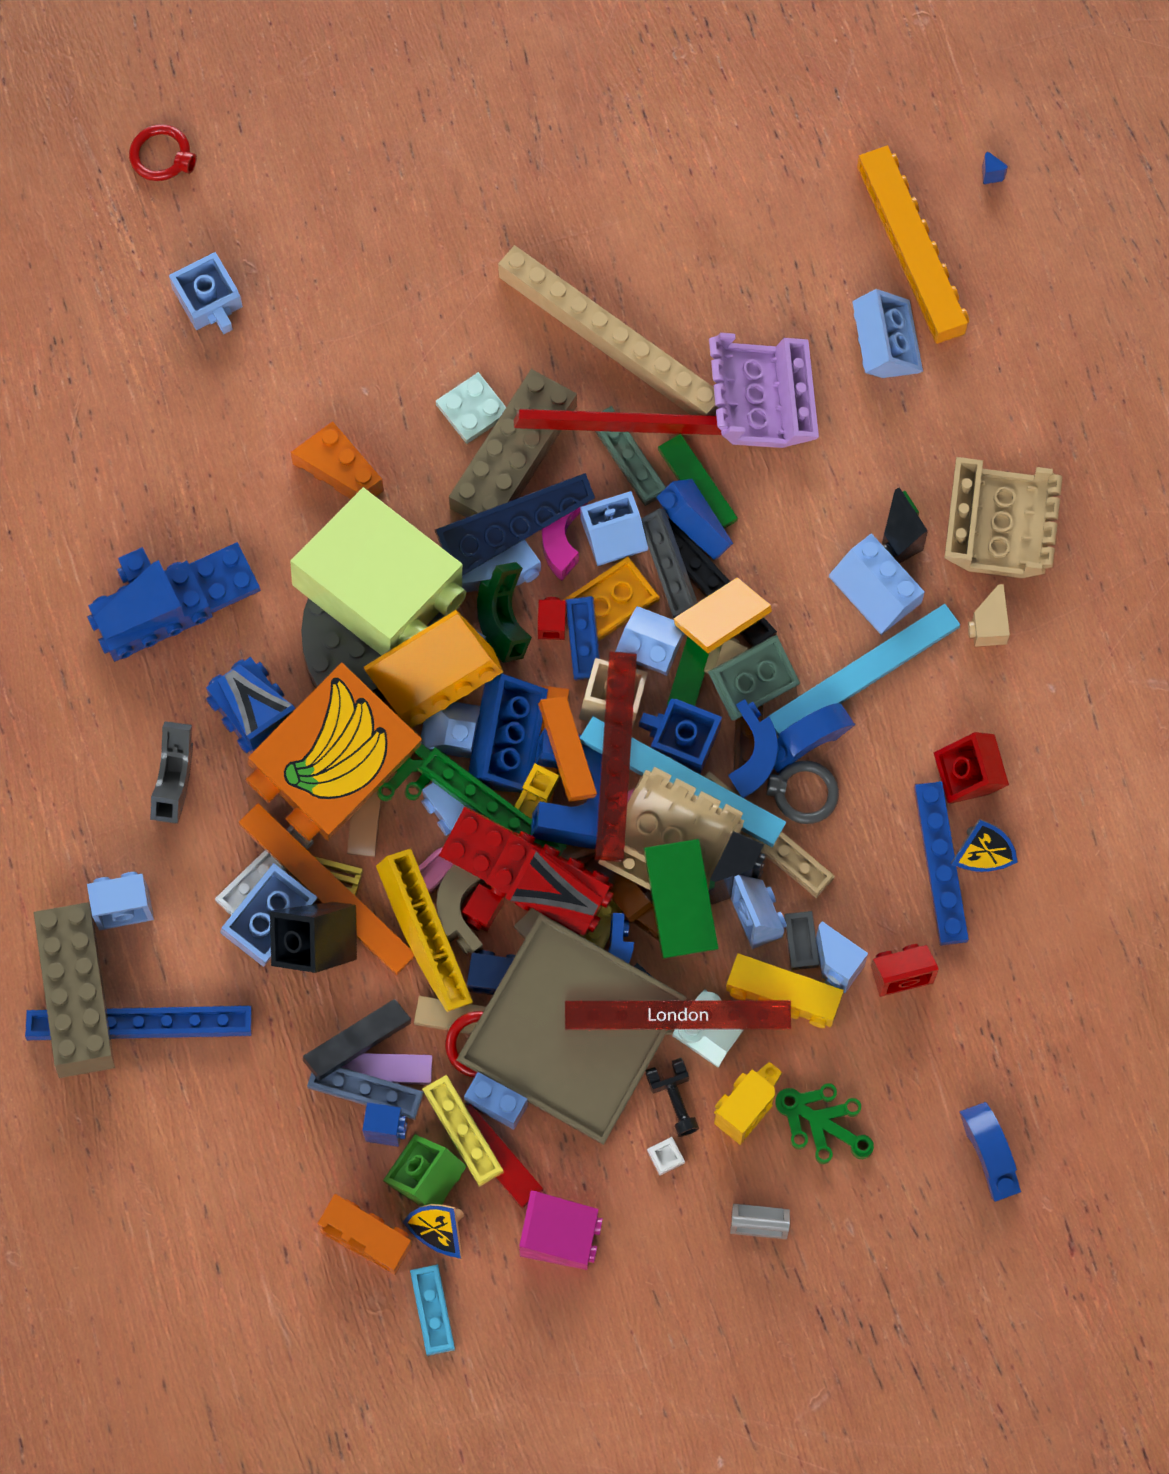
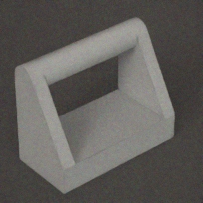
(760, 1221)

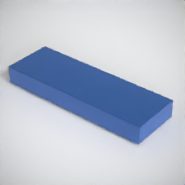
(582, 635)

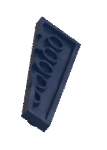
(499, 528)

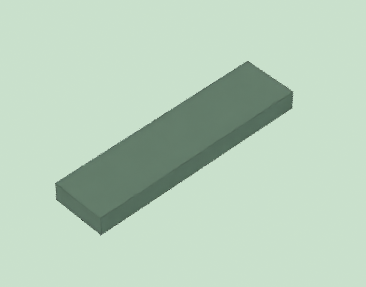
(632, 463)

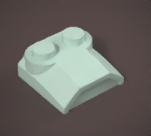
(709, 1044)

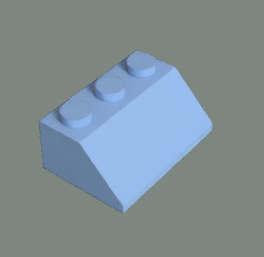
(887, 335)
(877, 584)

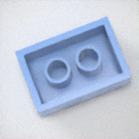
(250, 922)

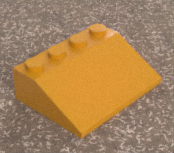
(434, 668)

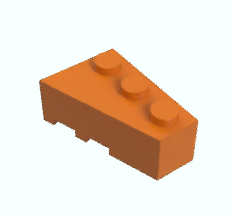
(337, 462)
(364, 1234)

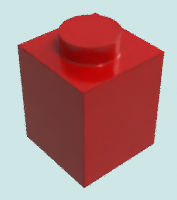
(551, 618)
(482, 908)

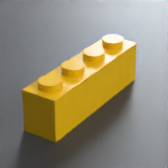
(767, 982)

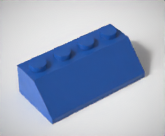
(507, 733)

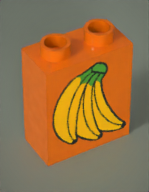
(331, 754)

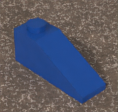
(694, 516)

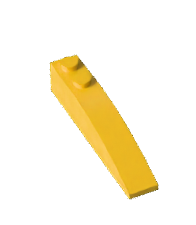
(423, 928)

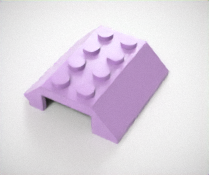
(764, 392)

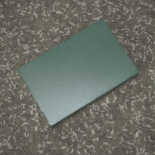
(754, 676)

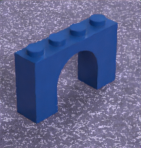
(563, 823)

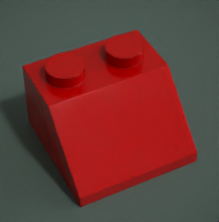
(971, 767)
(904, 969)

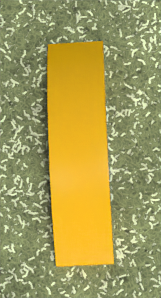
(537, 787)

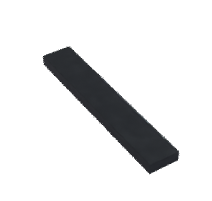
(709, 579)

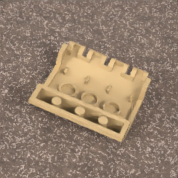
(1002, 520)
(669, 814)

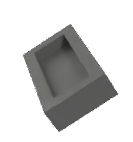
(801, 940)

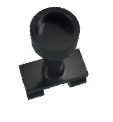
(685, 1124)

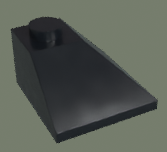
(904, 530)

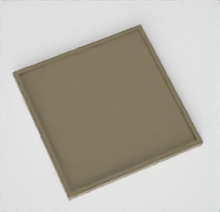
(523, 1036)

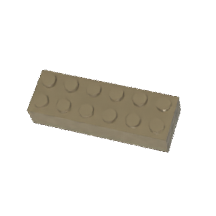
(510, 453)
(74, 990)

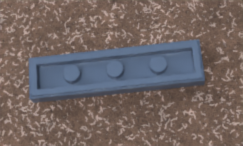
(365, 1088)

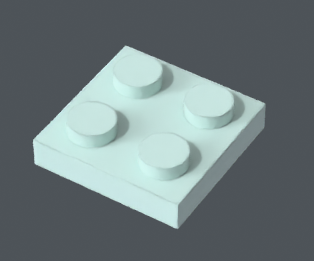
(471, 407)

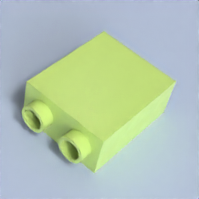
(377, 574)

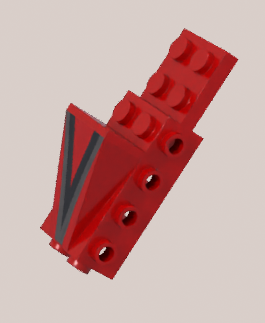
(528, 872)

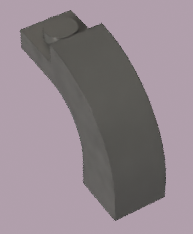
(174, 773)

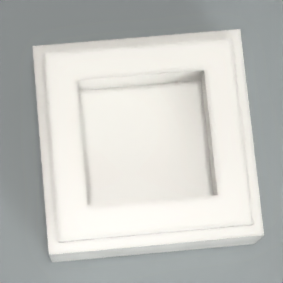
(665, 1156)

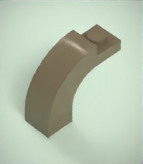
(451, 895)

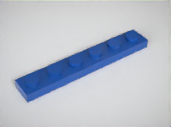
(939, 855)

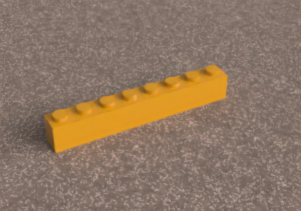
(912, 244)

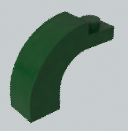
(497, 615)

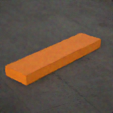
(567, 748)

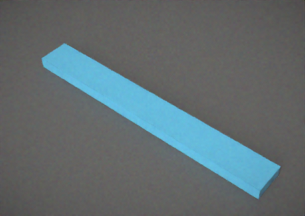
(869, 667)
(757, 821)

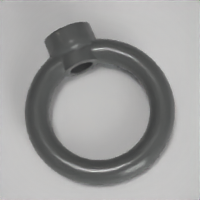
(778, 783)

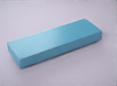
(432, 1310)

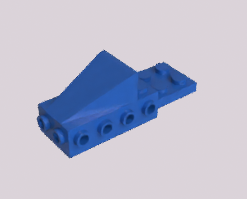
(170, 600)

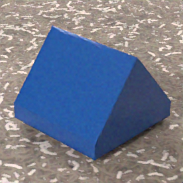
(993, 169)

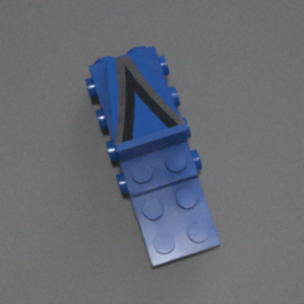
(248, 703)

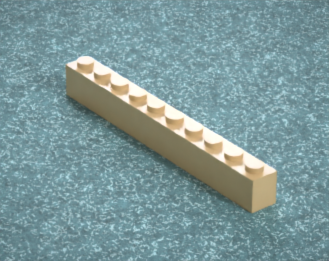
(607, 333)

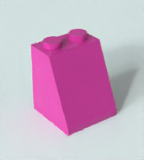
(559, 1231)

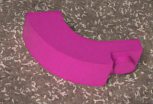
(557, 551)

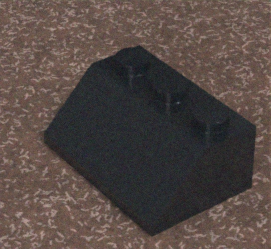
(739, 857)

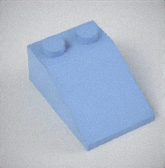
(756, 910)

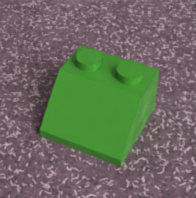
(425, 1172)

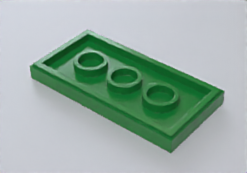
(680, 898)

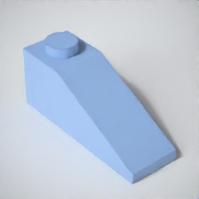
(518, 553)

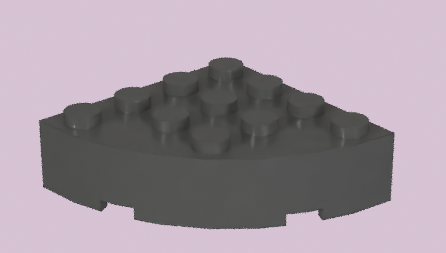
(330, 643)

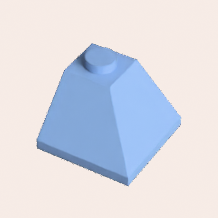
(452, 730)

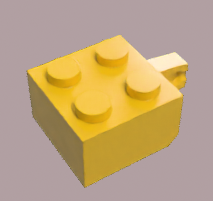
(748, 1102)

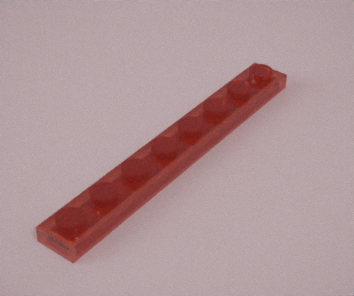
(615, 757)

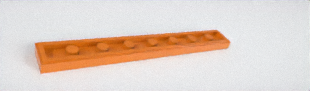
(325, 886)

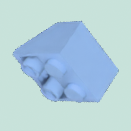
(613, 528)

